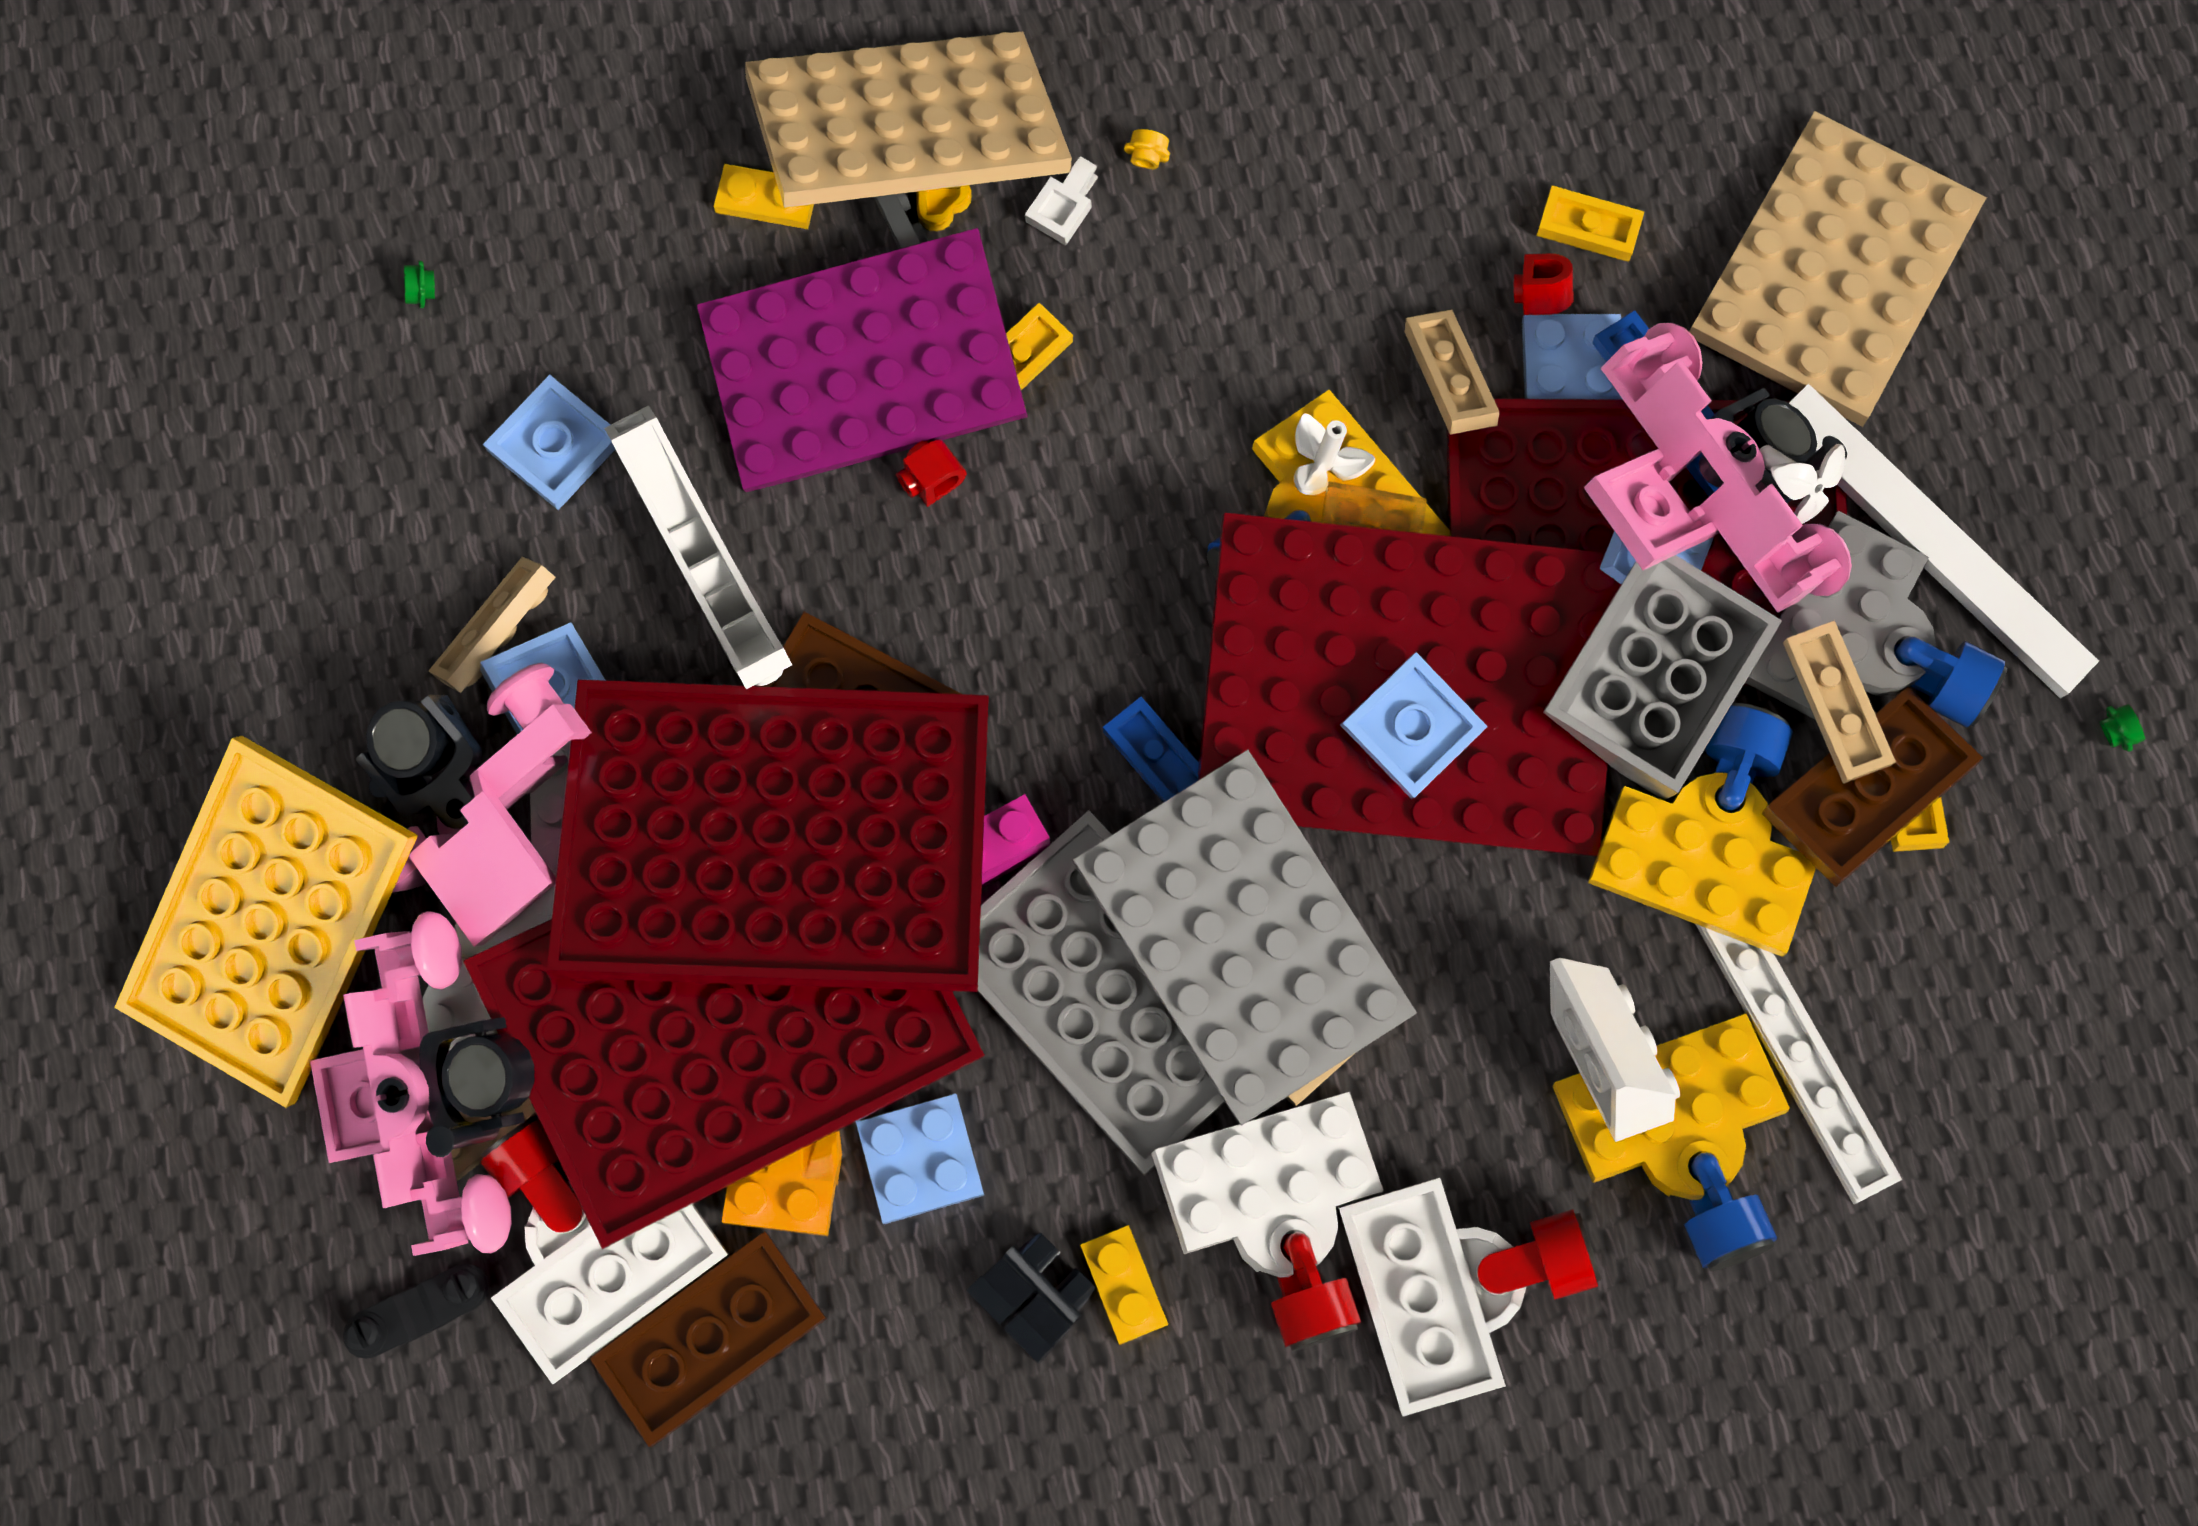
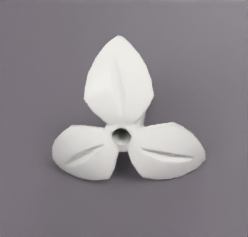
(1324, 448)
(1802, 480)

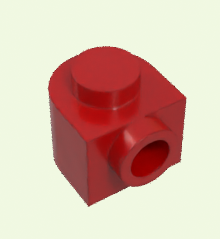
(1545, 284)
(930, 471)

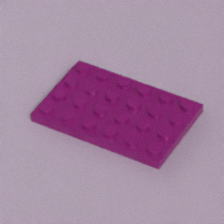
(861, 360)

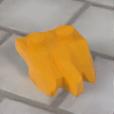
(790, 1193)

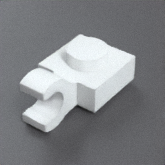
(1063, 205)

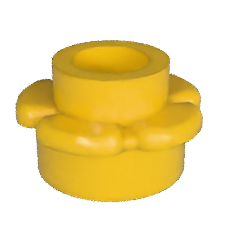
(1147, 148)

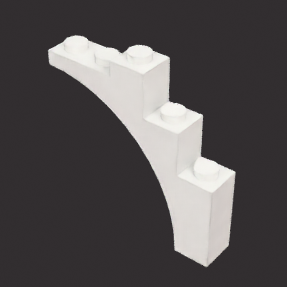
(698, 549)

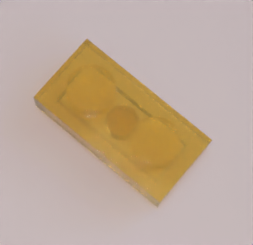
(1372, 508)

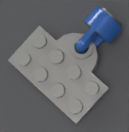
(1883, 633)

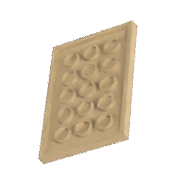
(905, 118)
(1837, 267)

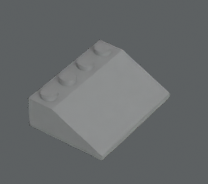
(1661, 672)

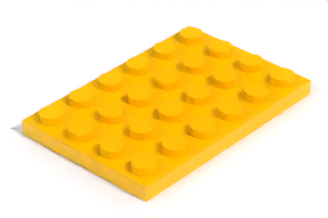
(264, 920)

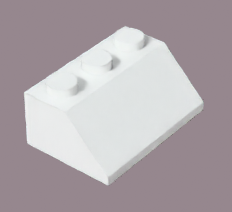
(1611, 1048)

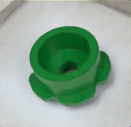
(418, 284)
(2122, 727)

